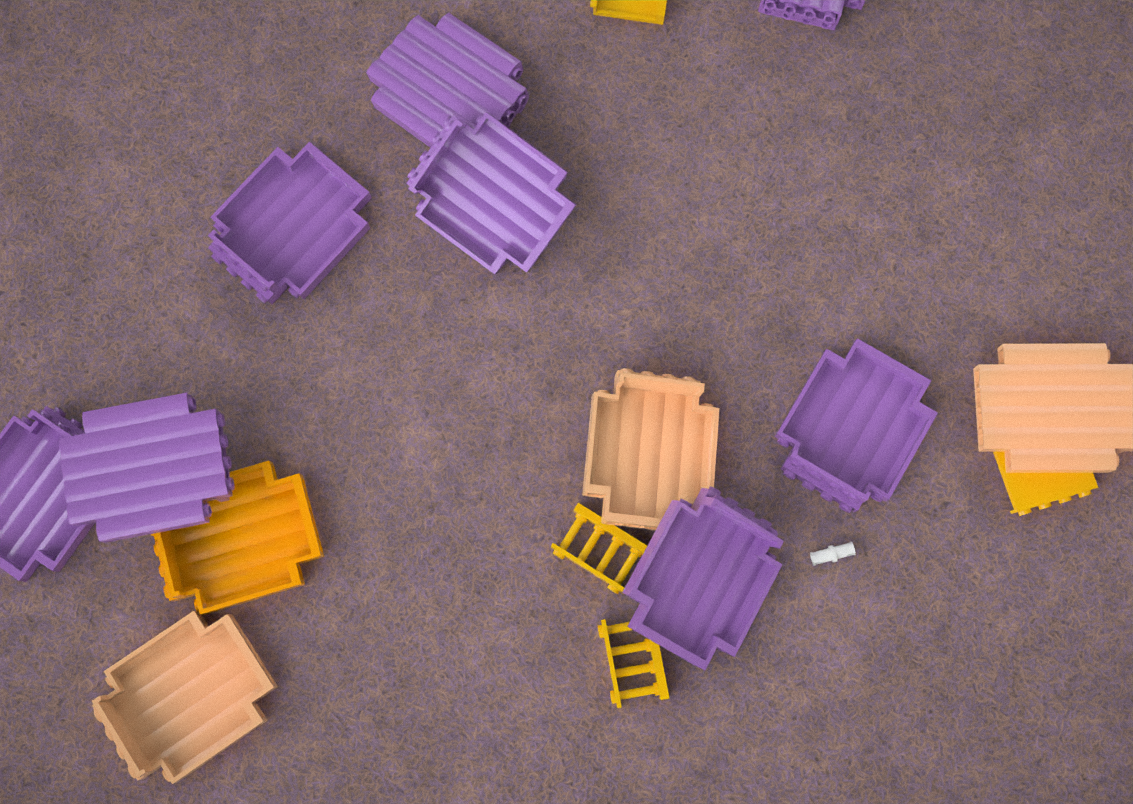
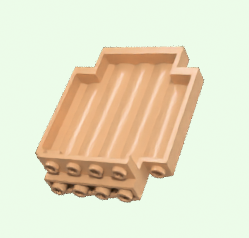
(1055, 408)
(649, 446)
(184, 697)

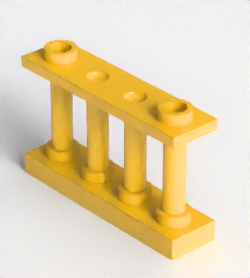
(619, 538)
(653, 666)

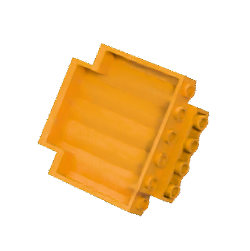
(247, 547)

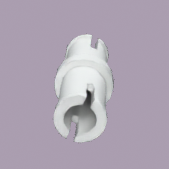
(832, 553)

